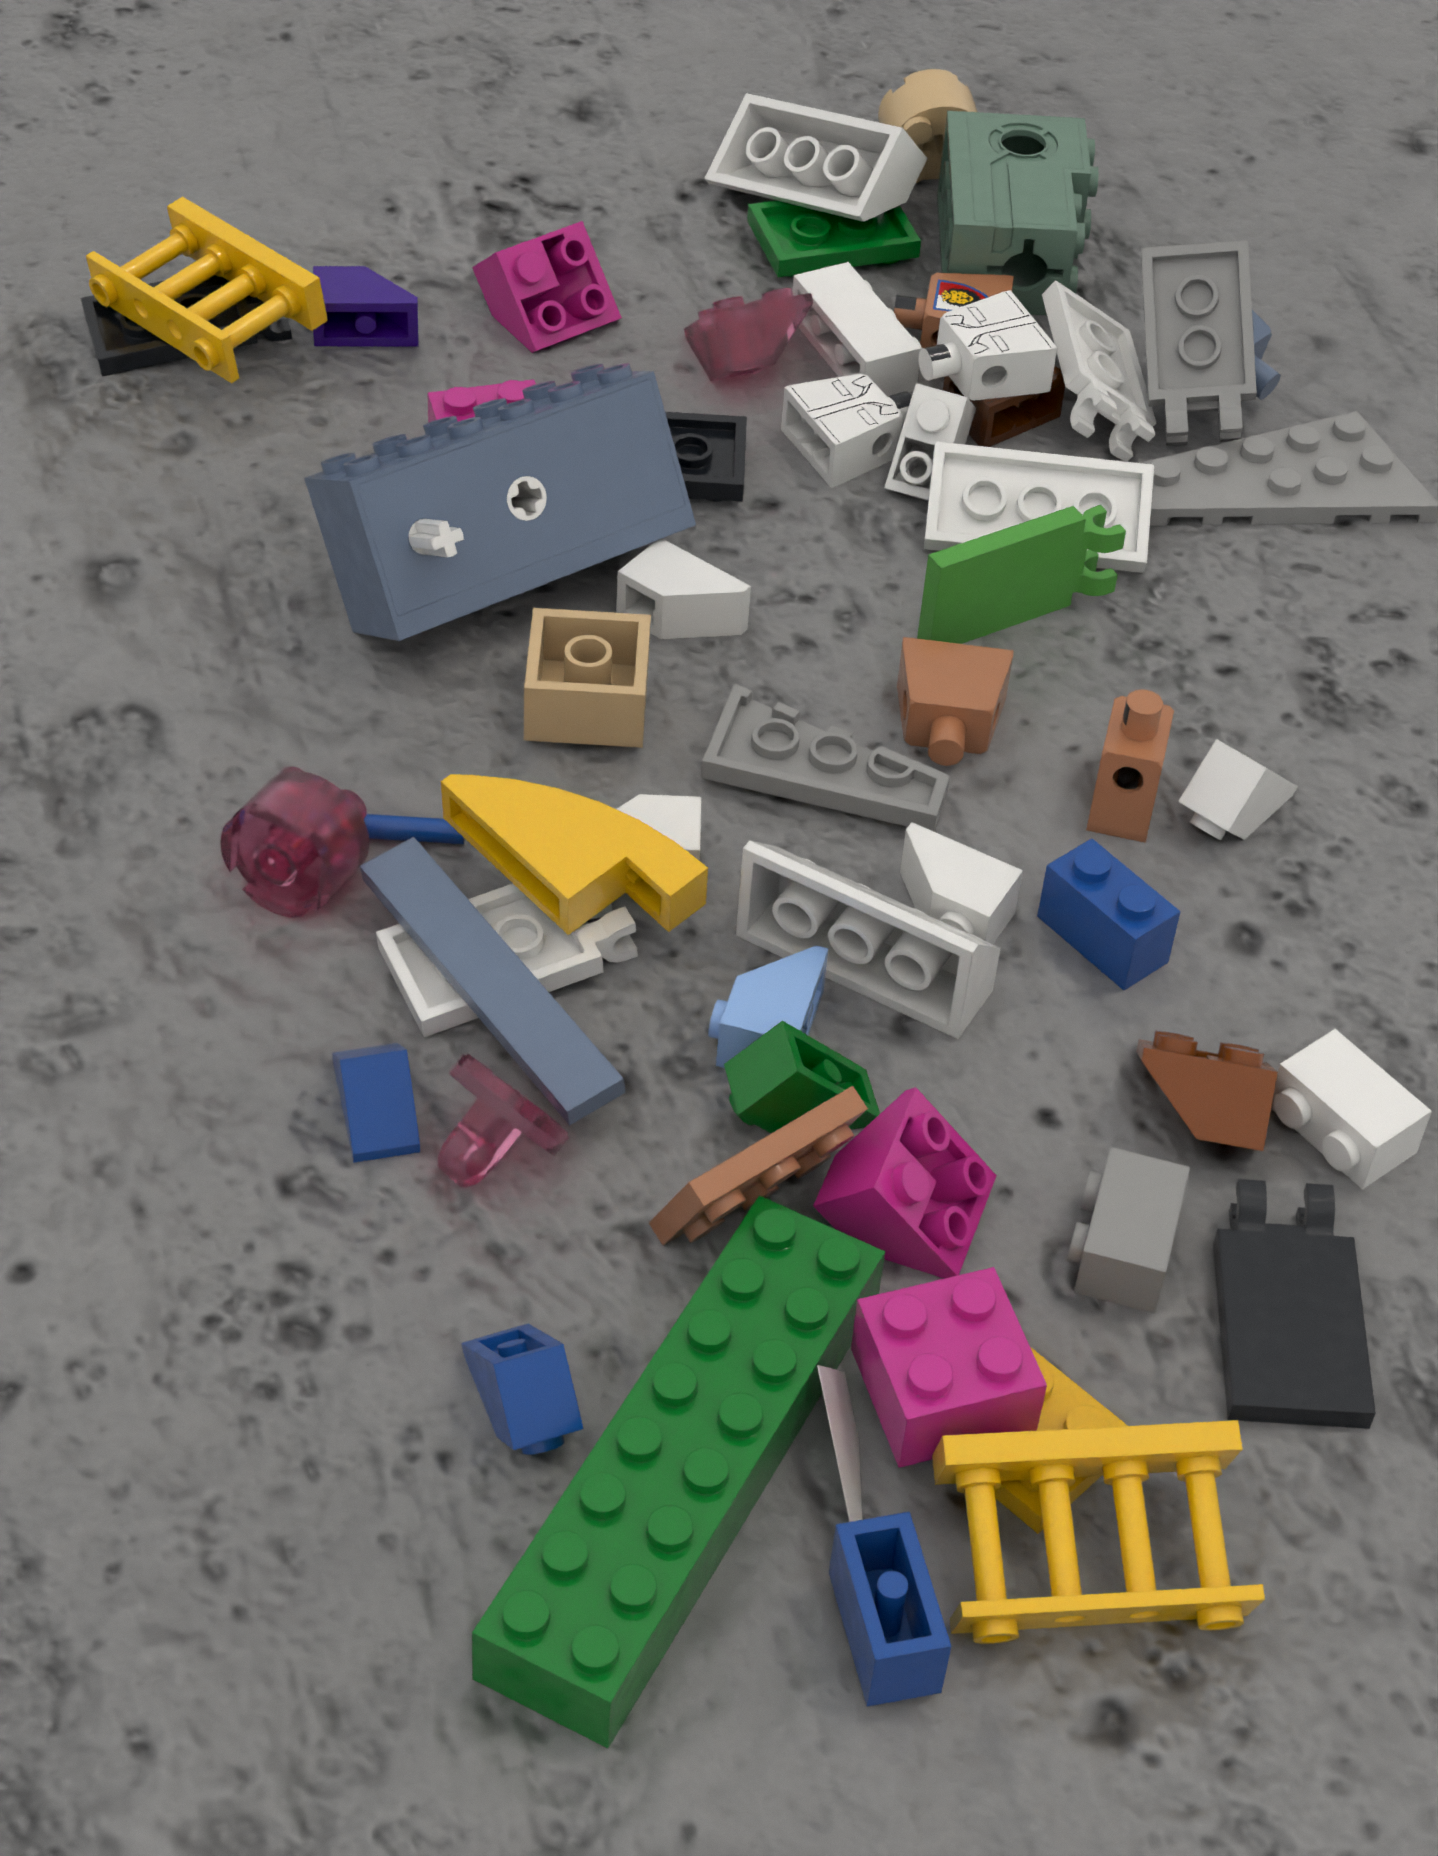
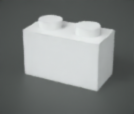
(1349, 1108)

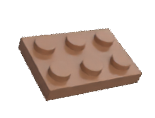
(759, 1169)

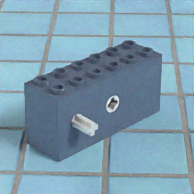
(500, 500)

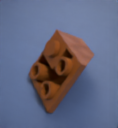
(1218, 1094)

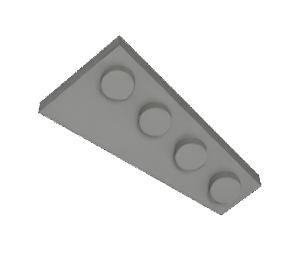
(794, 760)

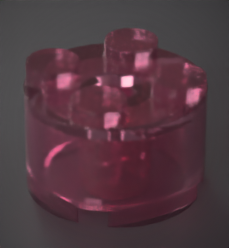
(296, 842)

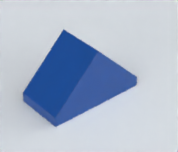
(377, 1101)

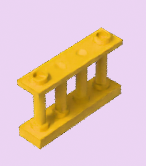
(220, 252)
(1123, 1459)

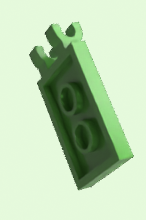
(1016, 574)

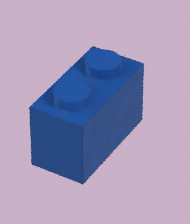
(1108, 914)
(889, 1609)

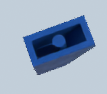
(525, 1387)

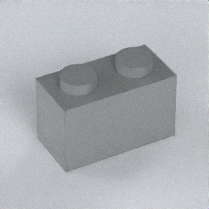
(1131, 1229)

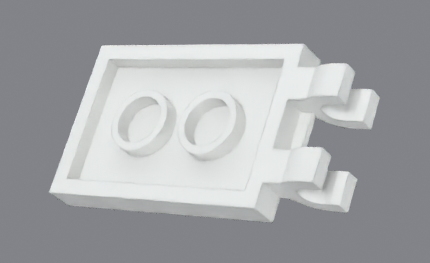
(1100, 368)
(533, 937)

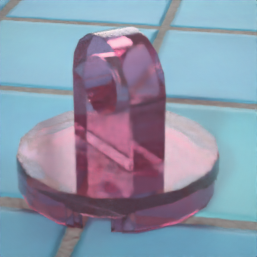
(492, 1125)

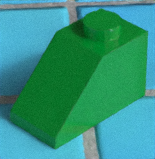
(789, 1076)

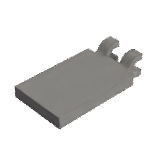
(1199, 334)

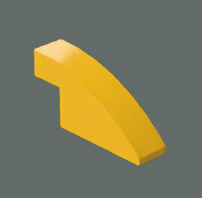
(573, 850)

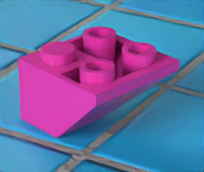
(548, 288)
(909, 1188)

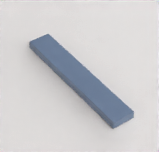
(493, 981)

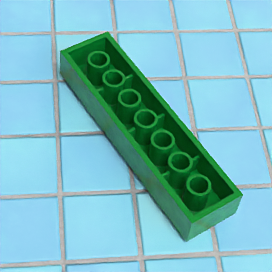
(675, 1474)

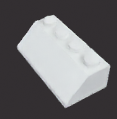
(816, 159)
(871, 939)

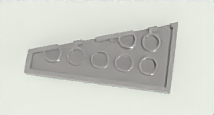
(1291, 478)

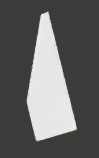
(844, 1436)

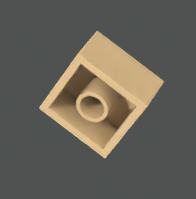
(586, 677)

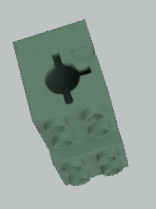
(1015, 199)

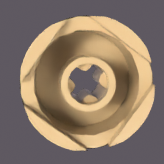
(922, 111)

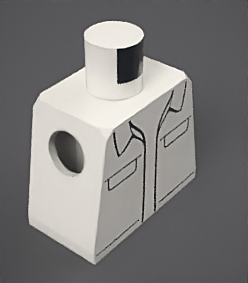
(991, 350)
(843, 425)

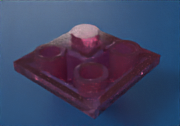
(748, 337)

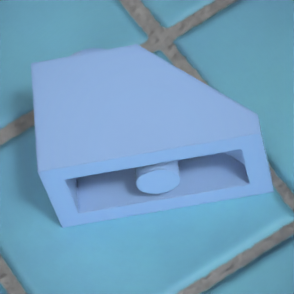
(766, 996)

